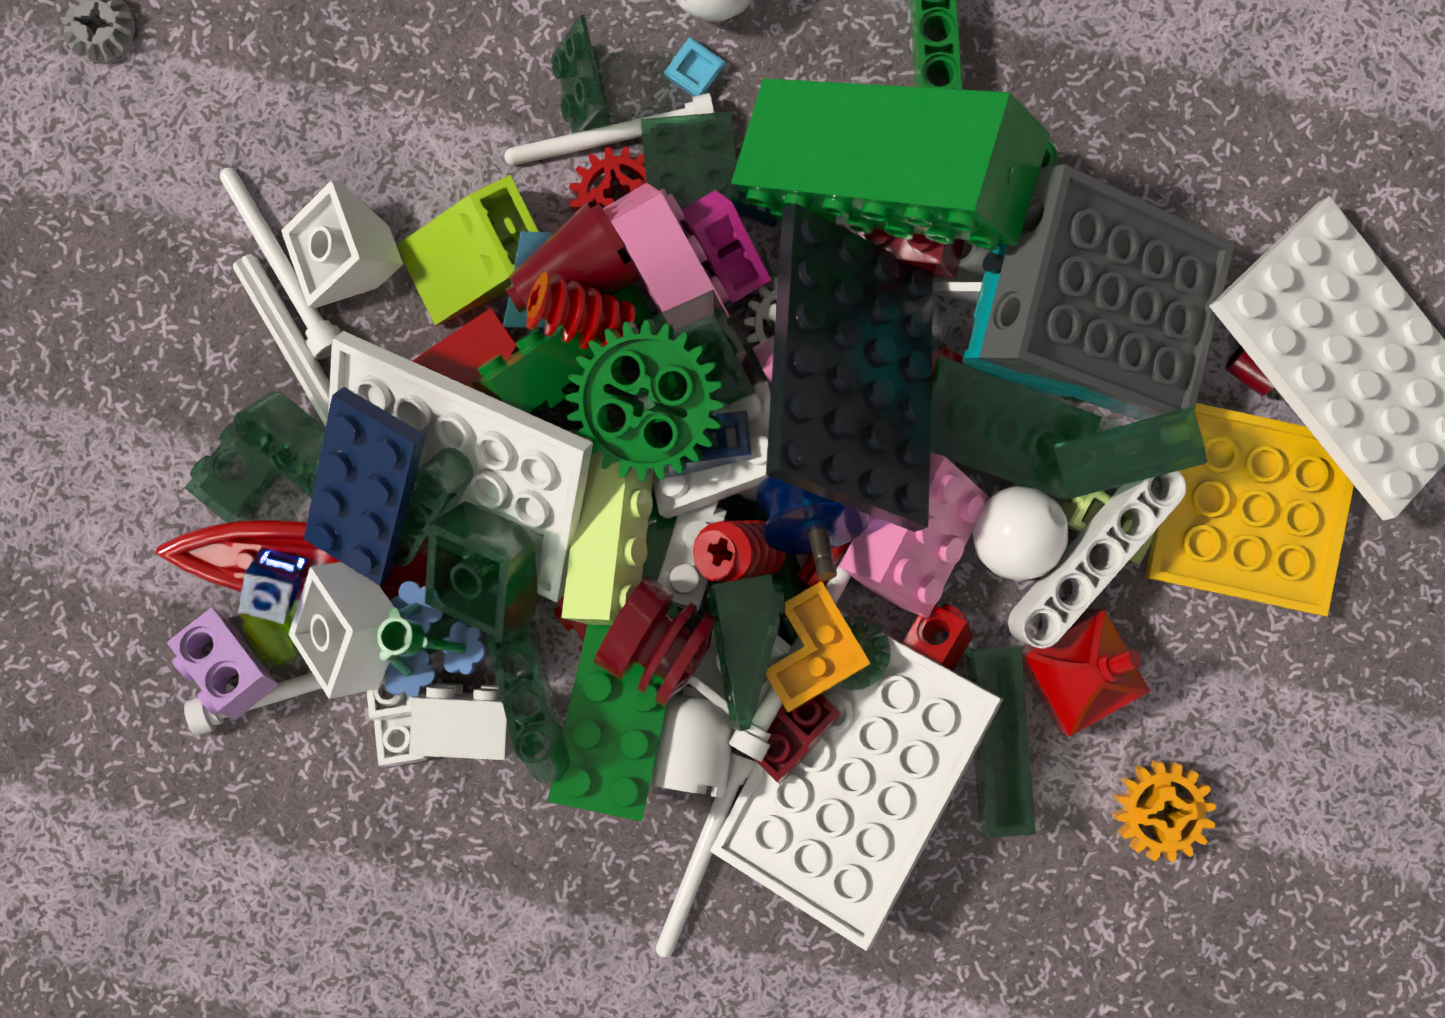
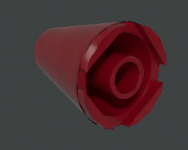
(581, 251)

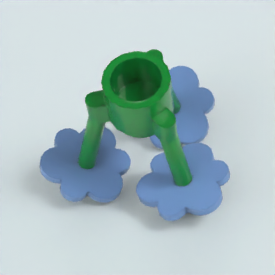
(404, 636)

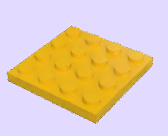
(1257, 516)

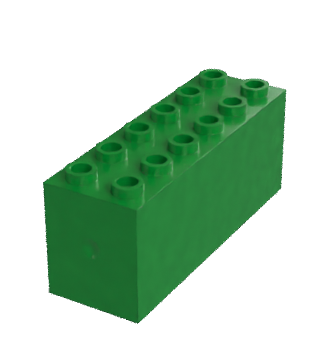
(894, 158)

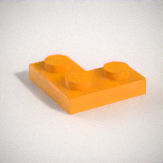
(828, 650)

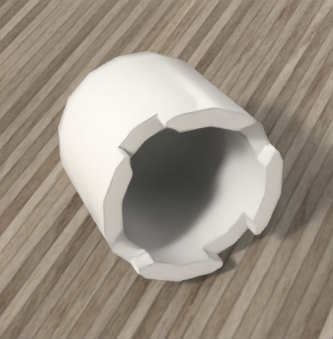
(693, 746)

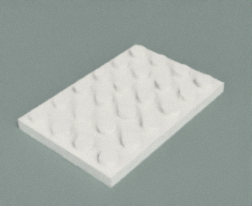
(1346, 354)
(518, 460)
(864, 798)

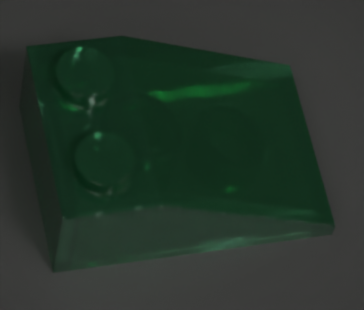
(745, 640)

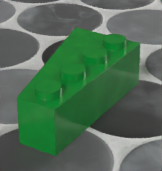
(541, 366)

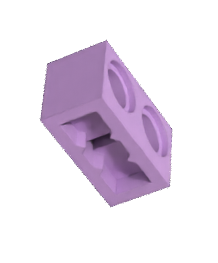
(228, 658)

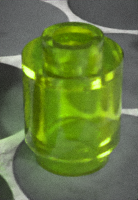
(269, 639)

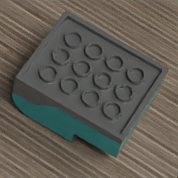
(1100, 299)

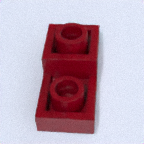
(796, 735)

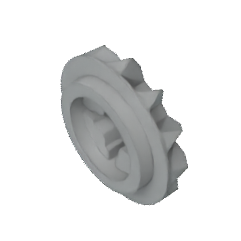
(108, 41)

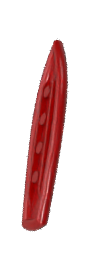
(227, 549)

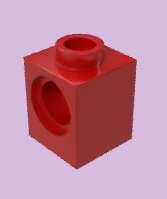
(941, 619)

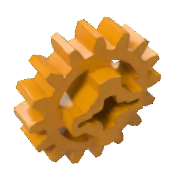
(1167, 831)

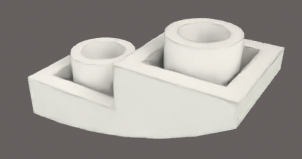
(392, 726)

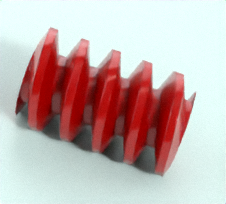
(575, 310)
(735, 551)

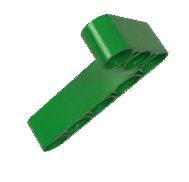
(944, 55)

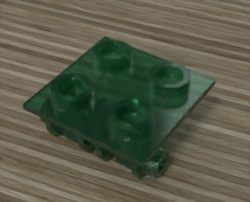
(578, 69)
(690, 155)

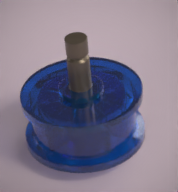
(807, 523)

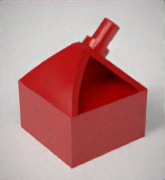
(1084, 673)

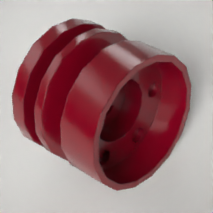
(655, 641)

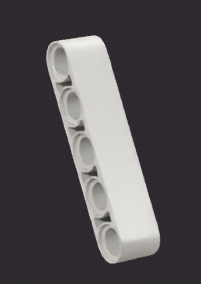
(1075, 563)

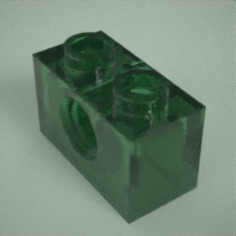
(217, 488)

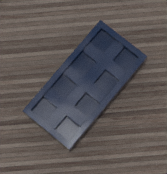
(363, 485)

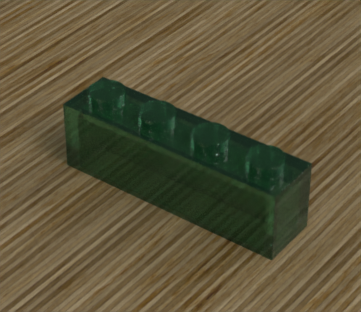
(1003, 754)

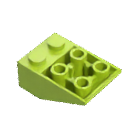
(468, 250)

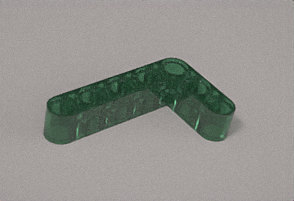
(293, 445)
(522, 694)

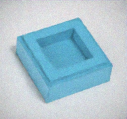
(694, 68)

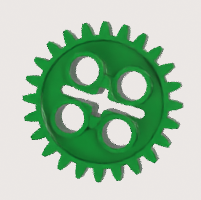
(657, 358)

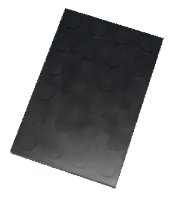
(851, 372)

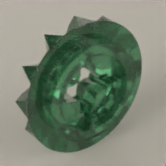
(876, 650)

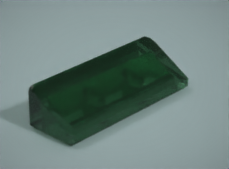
(1131, 453)

